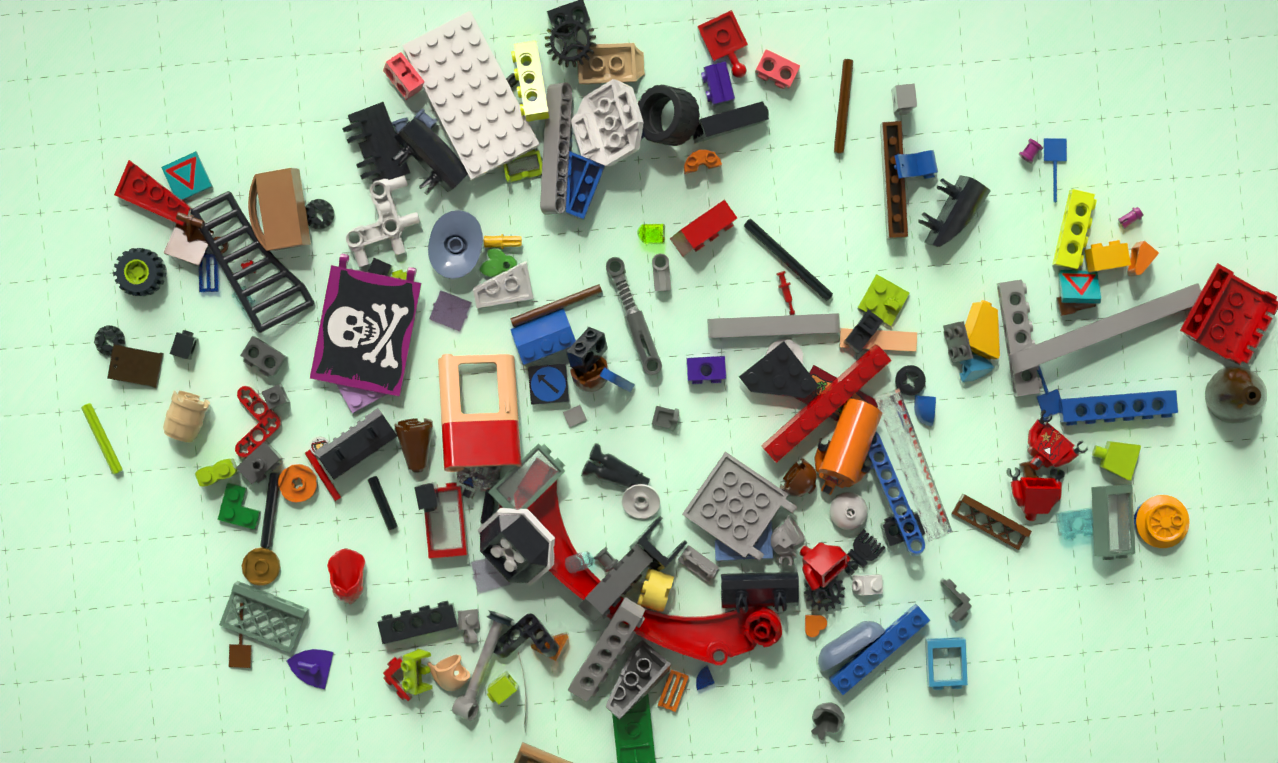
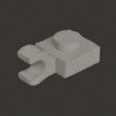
(468, 621)

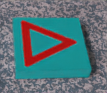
(187, 176)
(1079, 286)

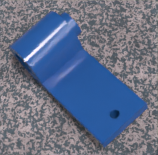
(916, 164)

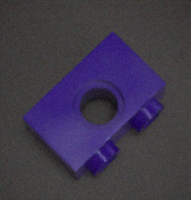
(716, 363)

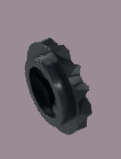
(328, 215)
(109, 331)
(918, 383)

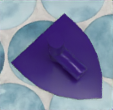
(312, 666)

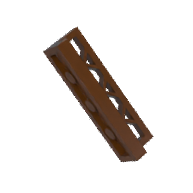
(994, 515)

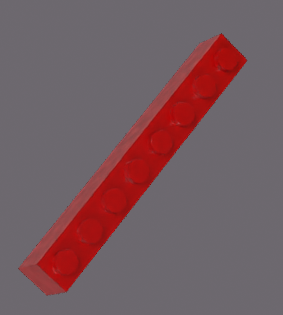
(826, 403)

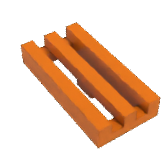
(667, 705)

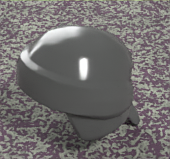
(827, 718)

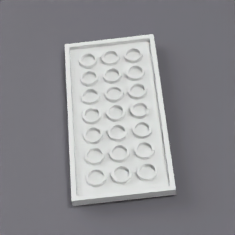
(471, 95)

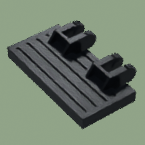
(378, 144)

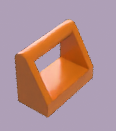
(1141, 257)

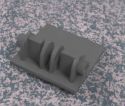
(957, 341)

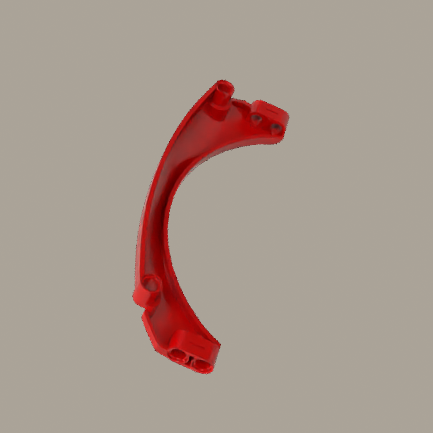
(687, 635)

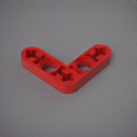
(262, 418)

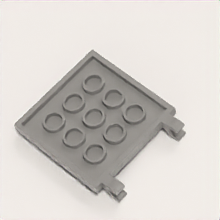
(736, 505)

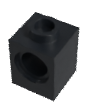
(184, 345)

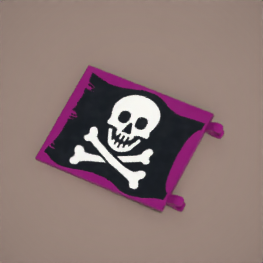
(365, 329)

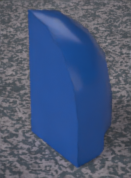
(925, 409)

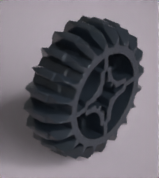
(561, 36)

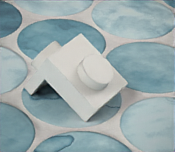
(867, 584)

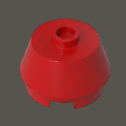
(763, 627)

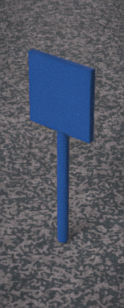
(1055, 150)
(1048, 400)

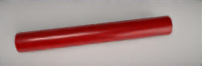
(322, 474)

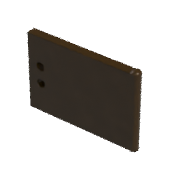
(135, 366)

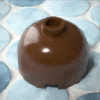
(591, 380)
(800, 479)

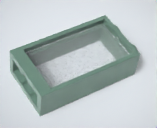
(526, 483)
(1113, 521)

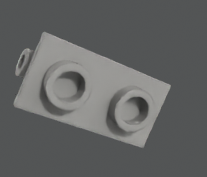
(698, 563)

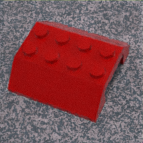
(1230, 316)

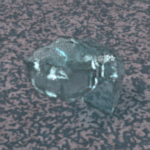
(579, 562)

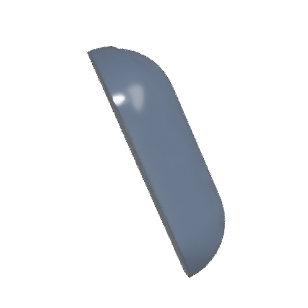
(848, 644)

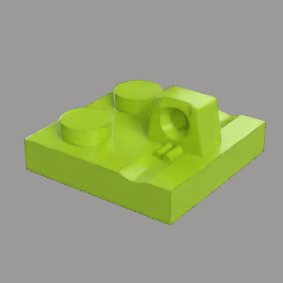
(883, 299)

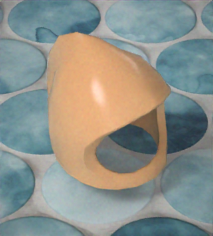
(444, 673)

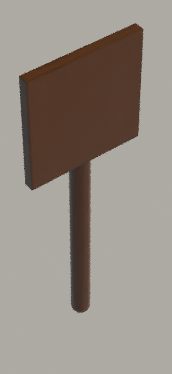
(238, 653)

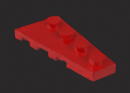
(146, 192)

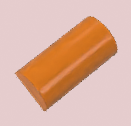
(851, 440)

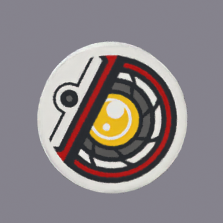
(317, 442)

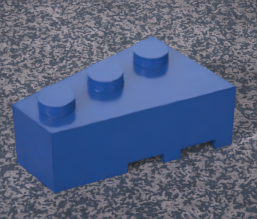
(582, 183)

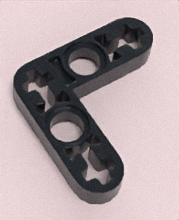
(530, 631)

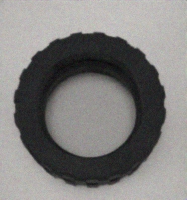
(684, 120)

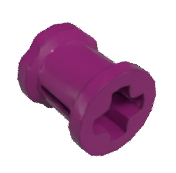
(1030, 151)

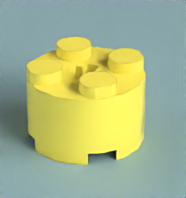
(655, 590)

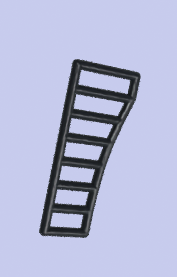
(269, 258)

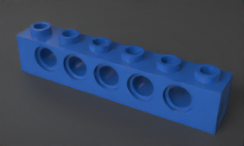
(1167, 401)
(879, 649)

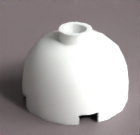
(839, 508)

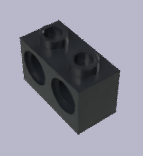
(568, 9)
(587, 350)
(896, 539)

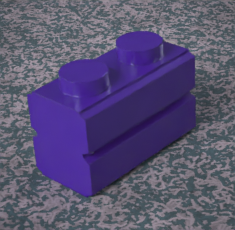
(718, 84)

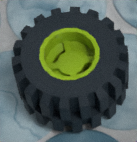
(139, 272)

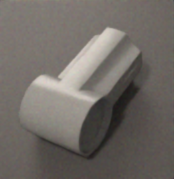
(661, 275)

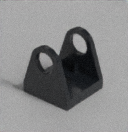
(659, 561)

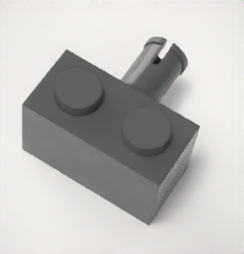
(259, 462)

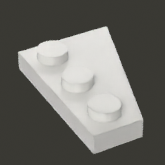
(505, 288)

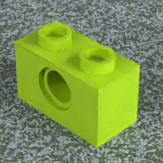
(502, 688)

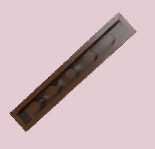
(893, 186)

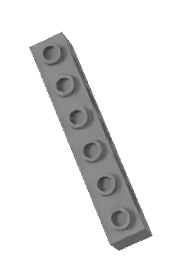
(1005, 290)
(628, 612)

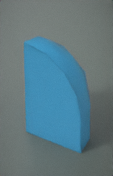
(975, 368)

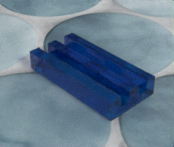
(208, 275)

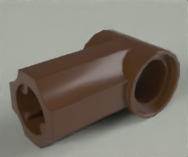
(1070, 308)

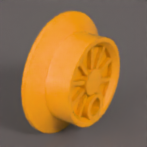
(1162, 521)

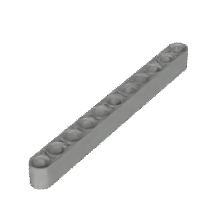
(1104, 328)

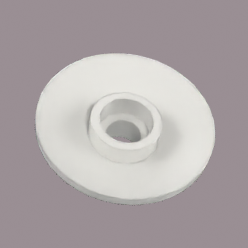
(641, 507)

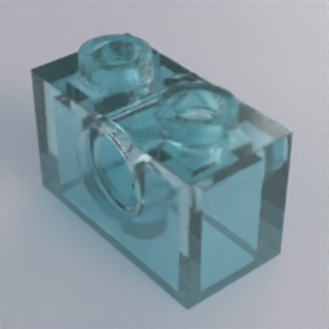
(1066, 519)

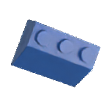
(543, 336)

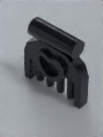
(863, 550)

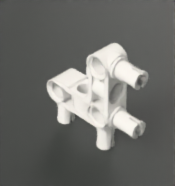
(387, 212)

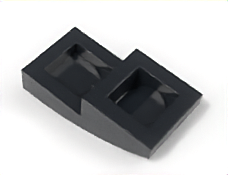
(863, 331)

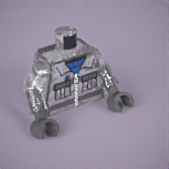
(478, 479)

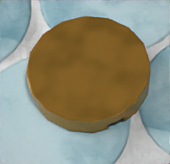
(261, 566)

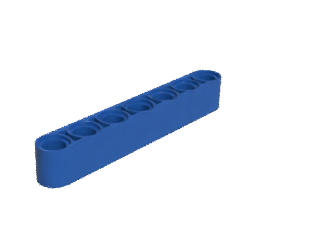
(900, 500)

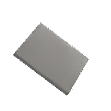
(574, 416)

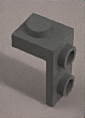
(960, 611)

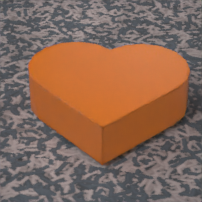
(814, 624)

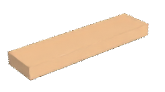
(886, 340)

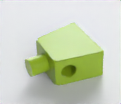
(1118, 458)

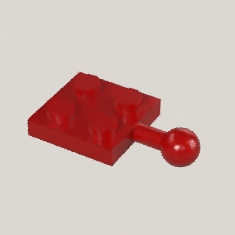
(723, 38)

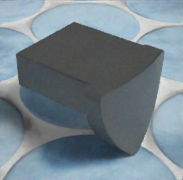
(666, 417)

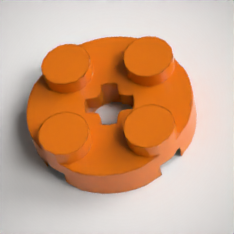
(288, 488)

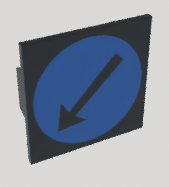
(548, 384)

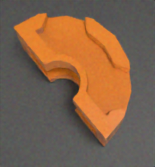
(701, 157)

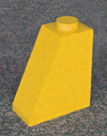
(983, 330)

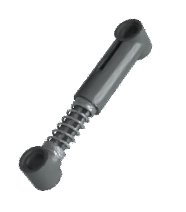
(634, 317)

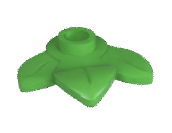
(496, 261)

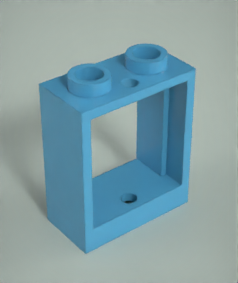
(946, 643)

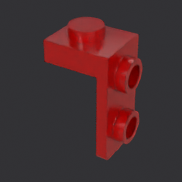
(394, 664)

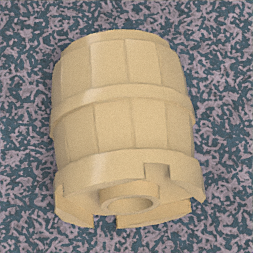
(185, 416)

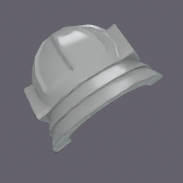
(785, 538)

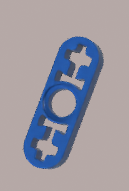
(617, 380)

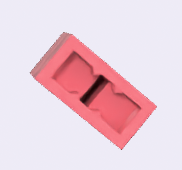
(779, 64)
(403, 76)

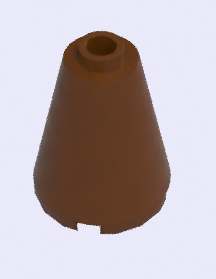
(415, 442)

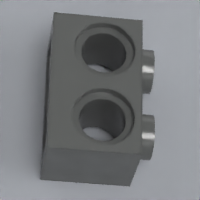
(265, 352)

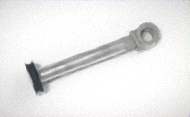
(466, 705)

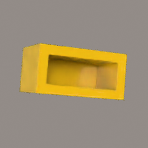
(1107, 257)

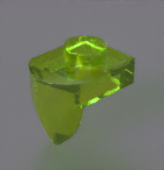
(651, 233)

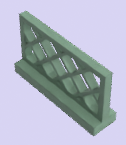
(265, 600)

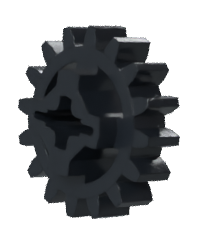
(834, 598)

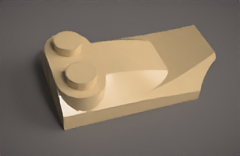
(611, 61)

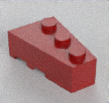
(704, 228)

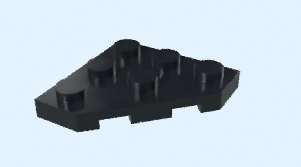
(779, 374)

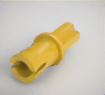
(502, 241)

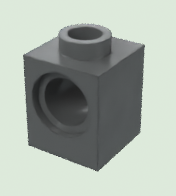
(275, 396)

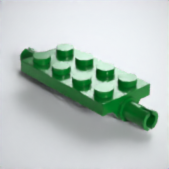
(635, 735)

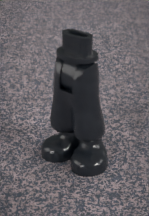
(612, 469)

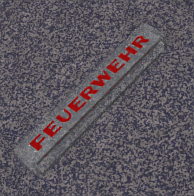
(913, 464)

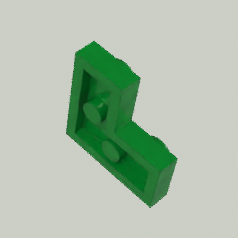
(232, 509)

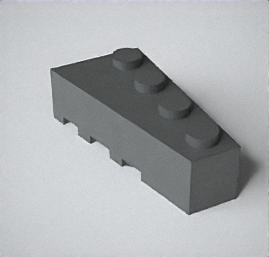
(615, 583)

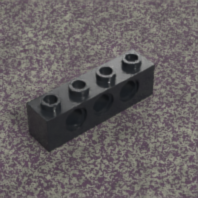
(390, 634)

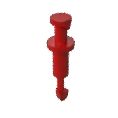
(786, 291)

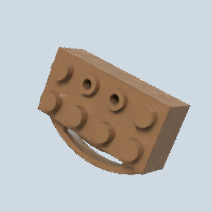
(281, 209)

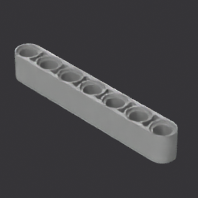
(556, 149)
(773, 325)

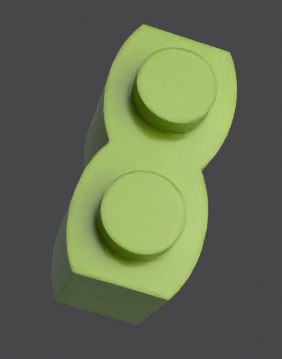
(212, 474)

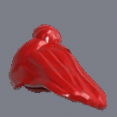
(346, 575)

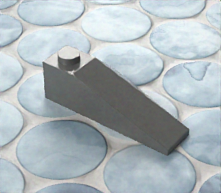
(637, 678)

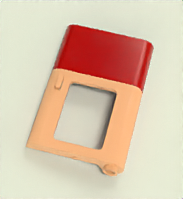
(479, 437)

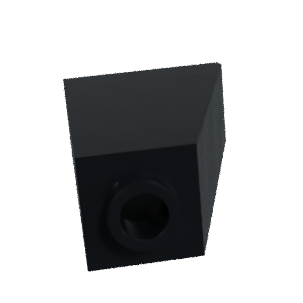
(730, 121)

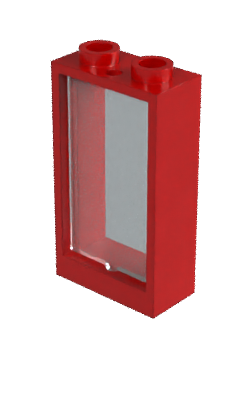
(447, 524)

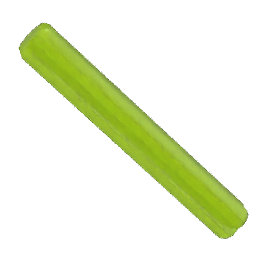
(101, 438)

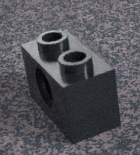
(427, 497)

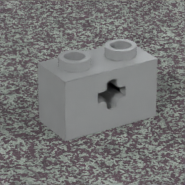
(904, 98)

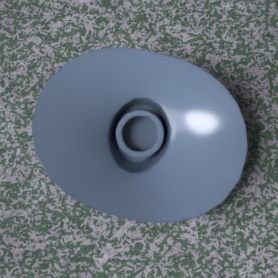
(455, 244)

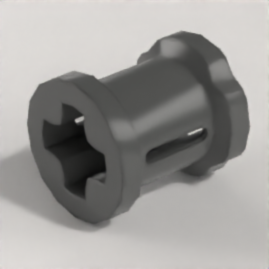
(606, 559)

